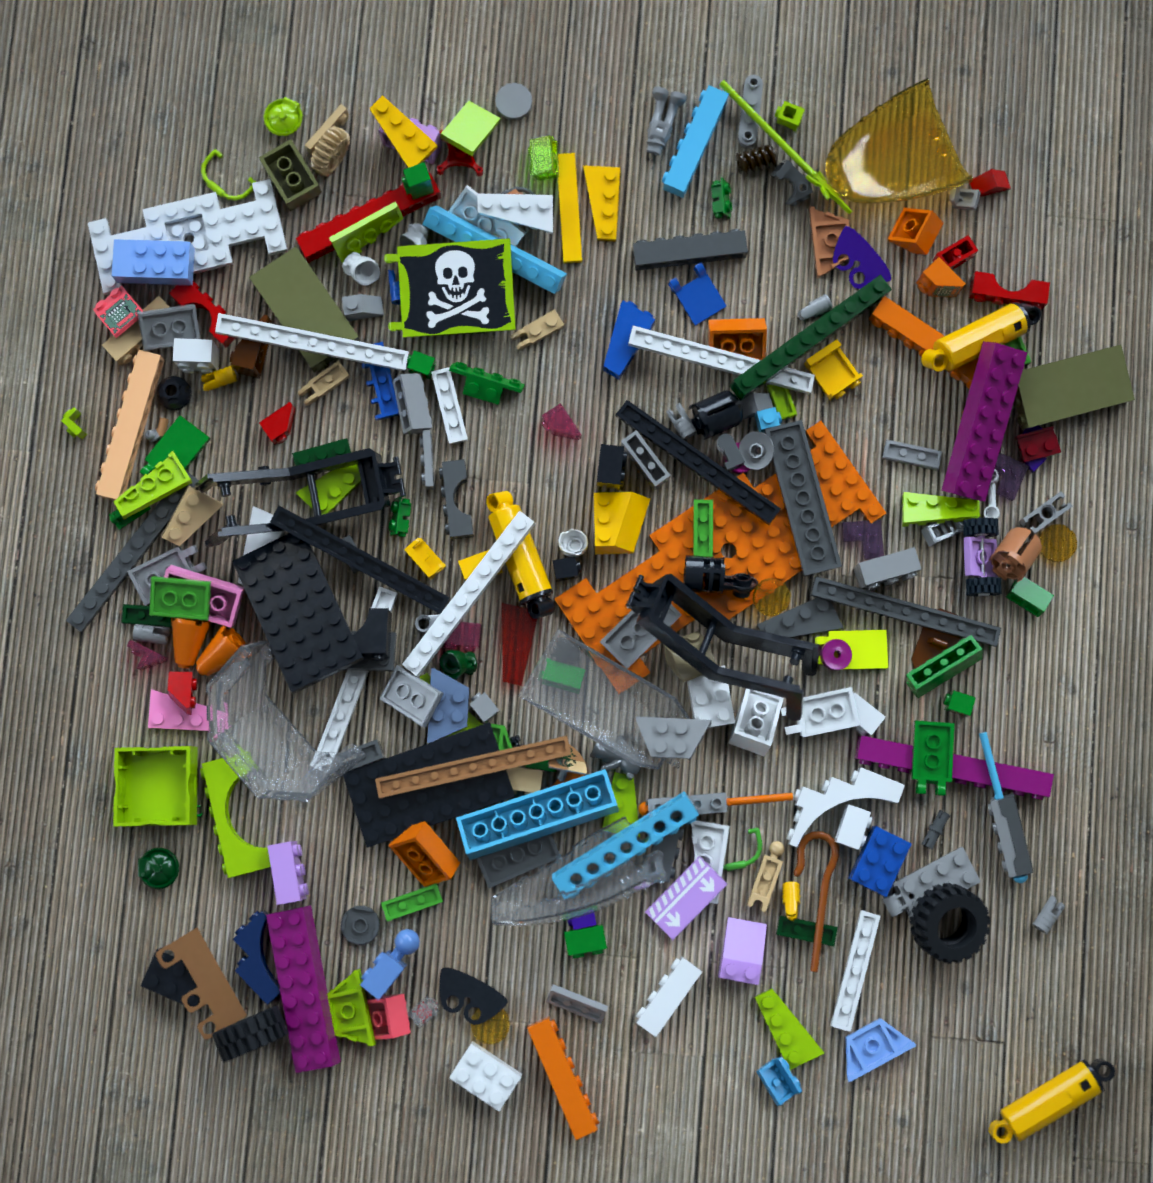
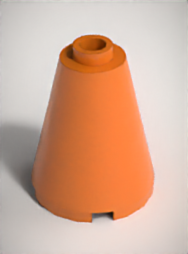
(188, 640)
(219, 651)

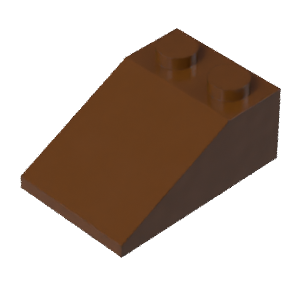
(250, 355)

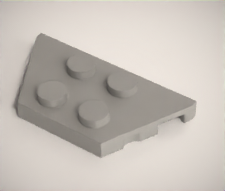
(672, 736)

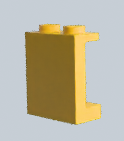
(833, 371)

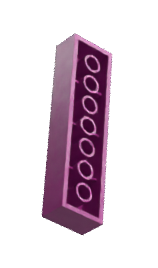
(984, 421)
(303, 989)

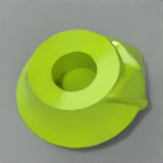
(283, 117)

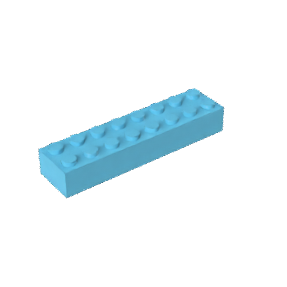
(537, 814)

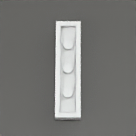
(449, 406)

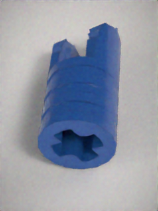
(394, 288)

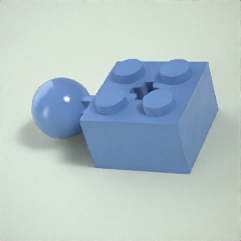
(389, 964)

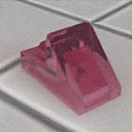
(150, 657)

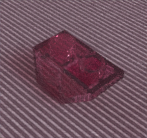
(465, 635)

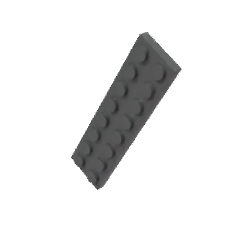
(803, 499)

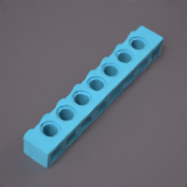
(629, 835)

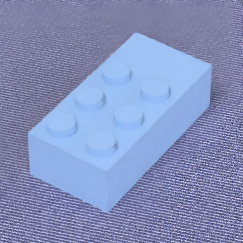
(153, 262)

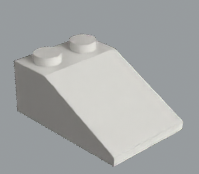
(756, 721)

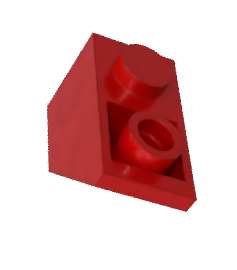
(181, 690)

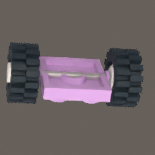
(977, 555)

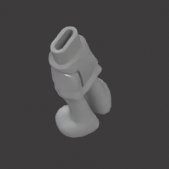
(659, 130)

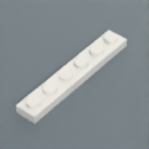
(855, 971)

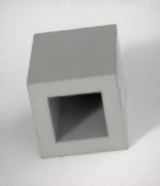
(484, 706)

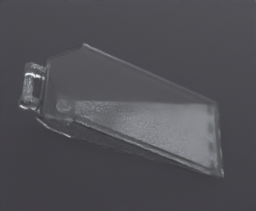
(599, 698)

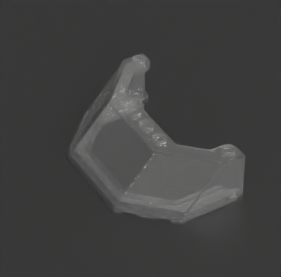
(260, 739)

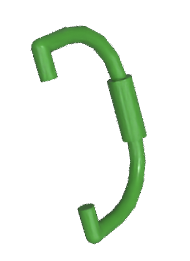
(742, 864)

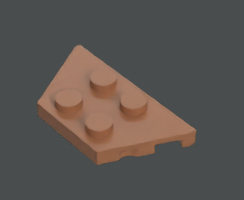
(825, 234)

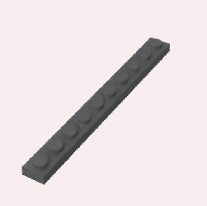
(126, 560)
(905, 611)

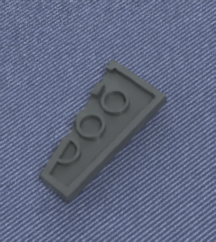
(805, 619)

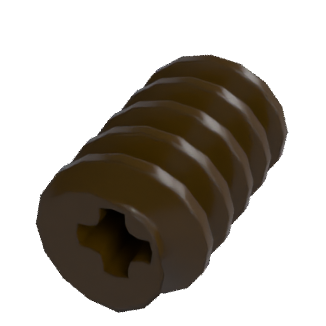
(756, 159)

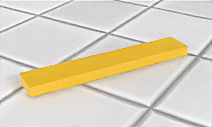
(569, 209)

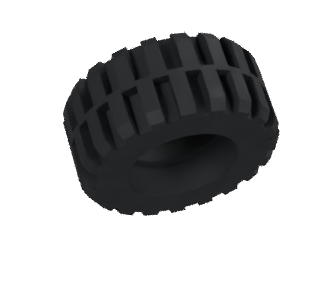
(968, 936)

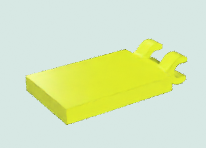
(867, 648)

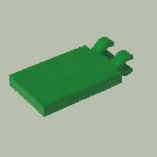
(181, 438)
(932, 755)

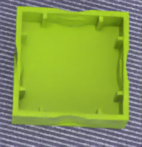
(155, 786)

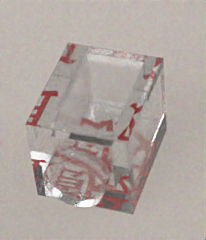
(424, 1011)

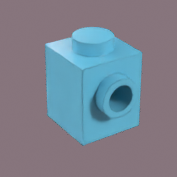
(767, 418)

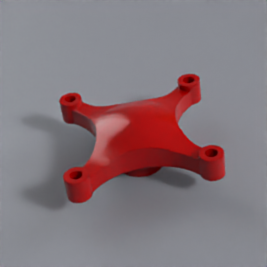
(458, 158)

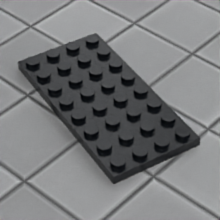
(297, 611)
(392, 815)

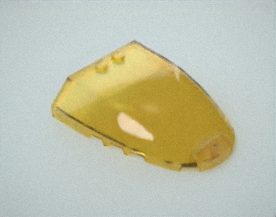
(896, 152)

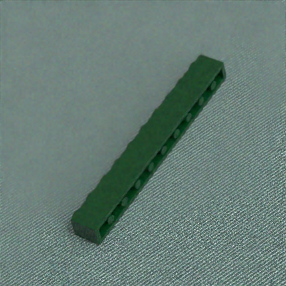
(810, 338)

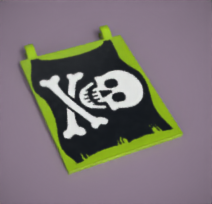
(455, 288)

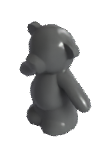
(614, 761)

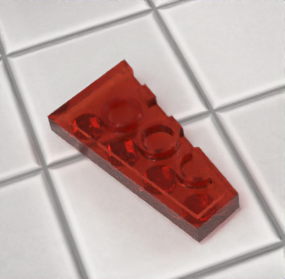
(517, 639)

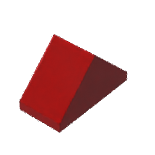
(991, 182)

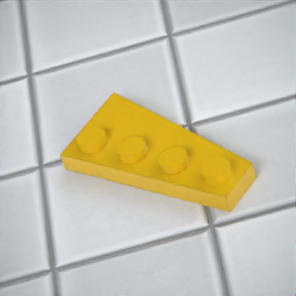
(404, 135)

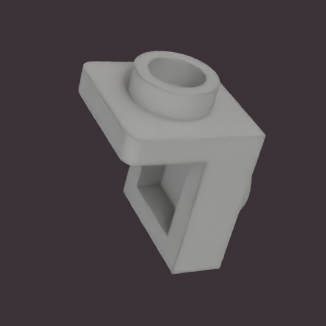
(964, 198)

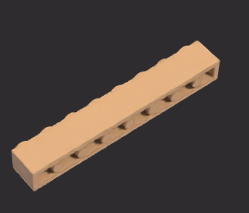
(130, 425)

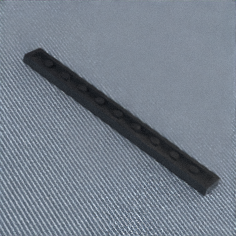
(698, 462)
(359, 559)

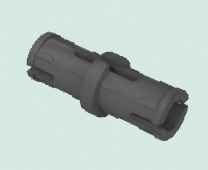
(935, 829)

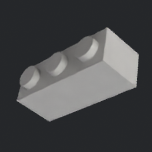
(412, 403)
(645, 460)

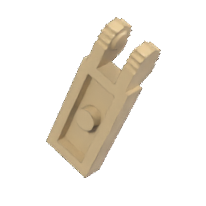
(538, 329)
(324, 382)

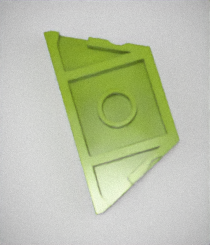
(351, 1010)

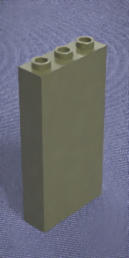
(302, 302)
(1072, 387)

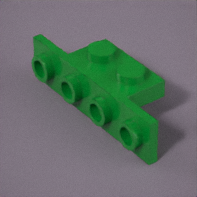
(483, 384)

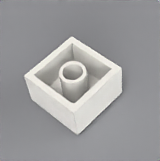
(196, 355)

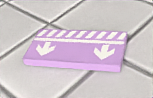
(686, 897)

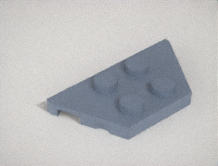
(451, 710)

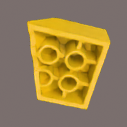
(618, 521)

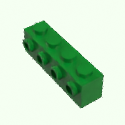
(944, 666)

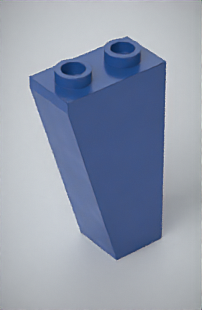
(619, 353)

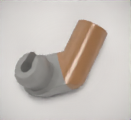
(156, 434)

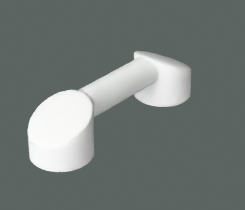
(991, 510)

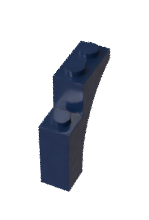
(255, 968)

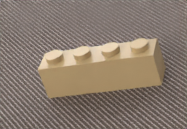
(130, 341)
(525, 779)

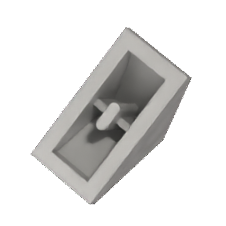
(754, 403)

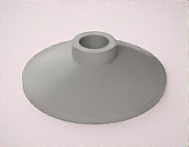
(748, 450)

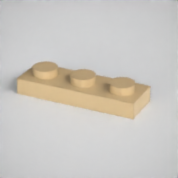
(338, 118)

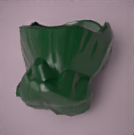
(457, 663)

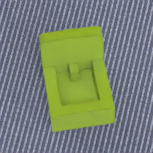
(73, 429)

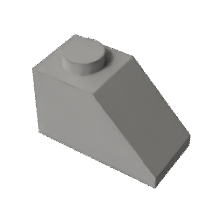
(362, 306)

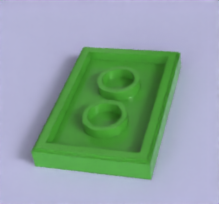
(180, 598)

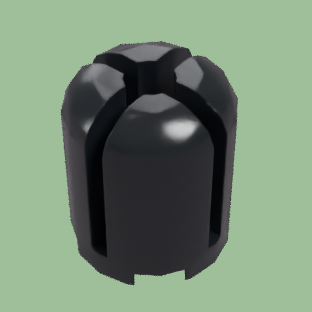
(716, 414)

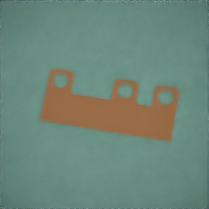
(209, 978)

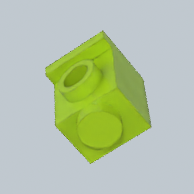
(791, 110)

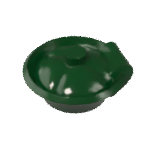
(158, 868)

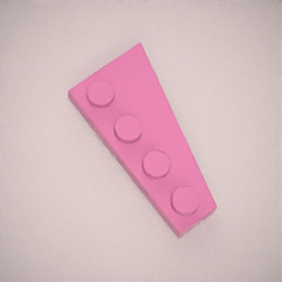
(168, 715)

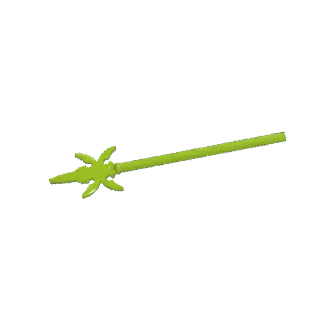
(812, 176)

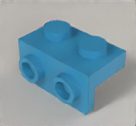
(779, 1080)

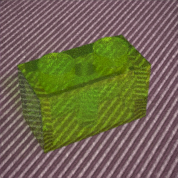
(543, 158)

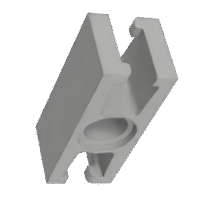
(1053, 514)

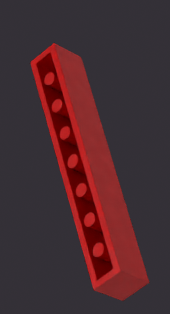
(317, 242)

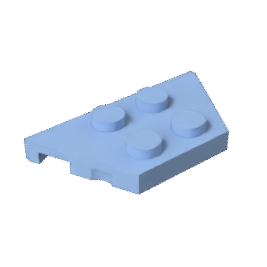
(873, 1047)

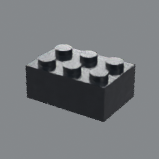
(611, 468)
(170, 981)

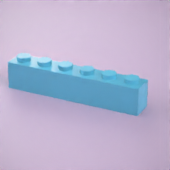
(695, 142)

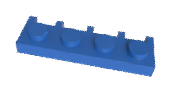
(384, 390)

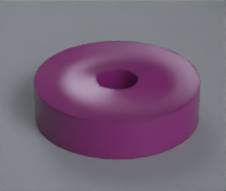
(844, 654)

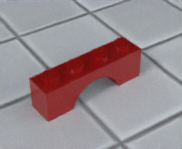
(985, 288)
(191, 295)

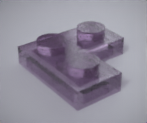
(1012, 476)
(868, 533)

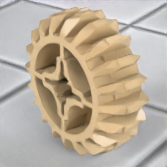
(330, 151)

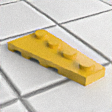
(603, 195)

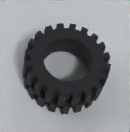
(250, 1033)

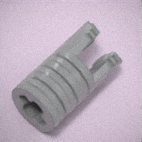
(816, 308)
(683, 425)
(151, 634)
(1048, 915)

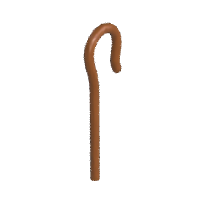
(824, 887)

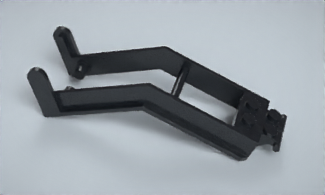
(376, 478)
(653, 604)

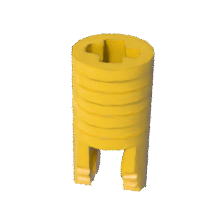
(219, 378)
(791, 899)

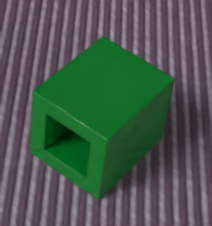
(421, 364)
(959, 703)

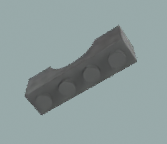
(459, 523)

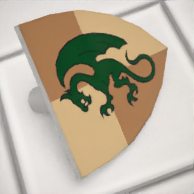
(572, 763)

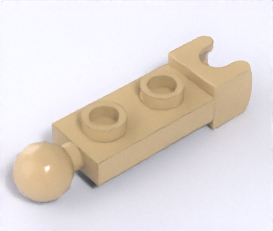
(767, 876)

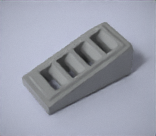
(933, 536)

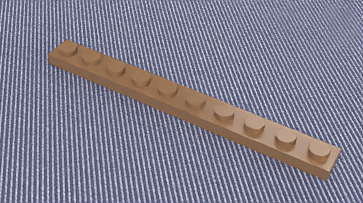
(473, 766)

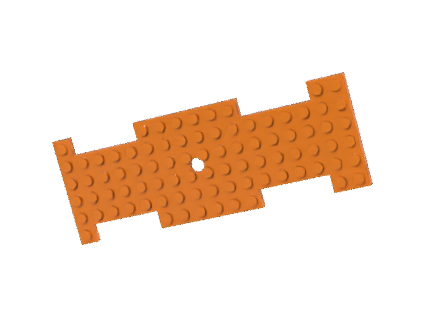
(760, 548)

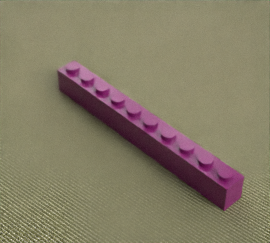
(964, 769)

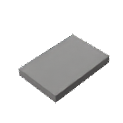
(163, 325)
(411, 696)

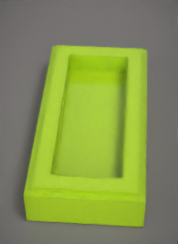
(782, 401)

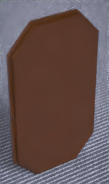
(932, 644)

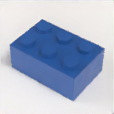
(879, 861)

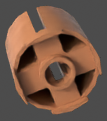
(1019, 562)

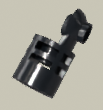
(715, 578)

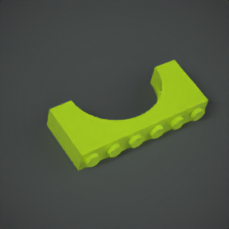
(237, 853)

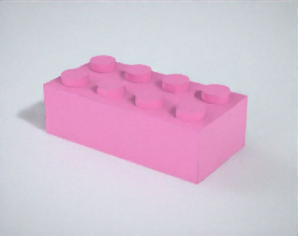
(224, 596)

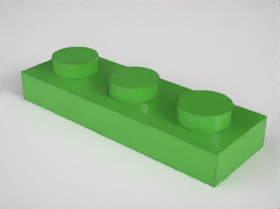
(703, 528)
(412, 902)

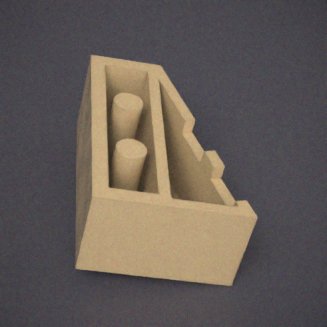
(190, 515)

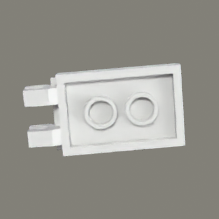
(826, 713)

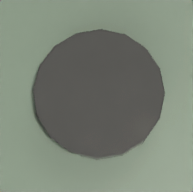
(360, 925)

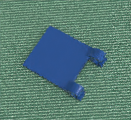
(699, 296)

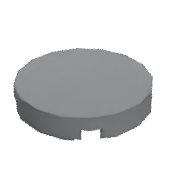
(513, 101)

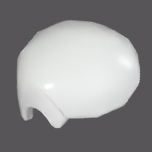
(573, 543)

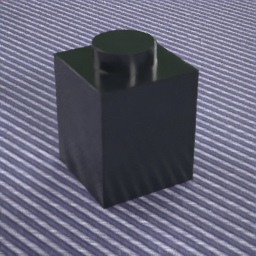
(566, 568)

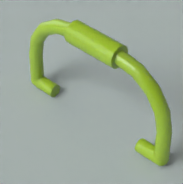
(214, 187)

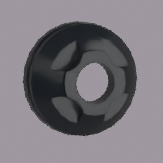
(178, 400)

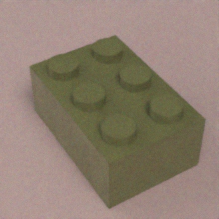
(290, 175)

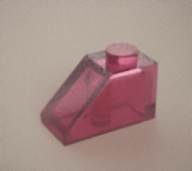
(560, 423)

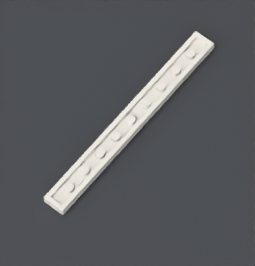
(311, 342)
(714, 358)
(468, 593)
(350, 690)

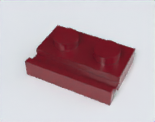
(1038, 444)

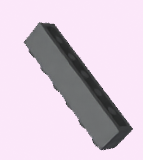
(690, 250)

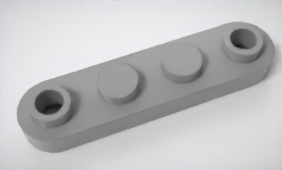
(752, 95)

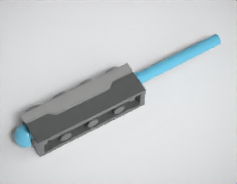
(1007, 823)

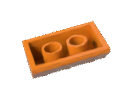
(739, 336)
(425, 854)

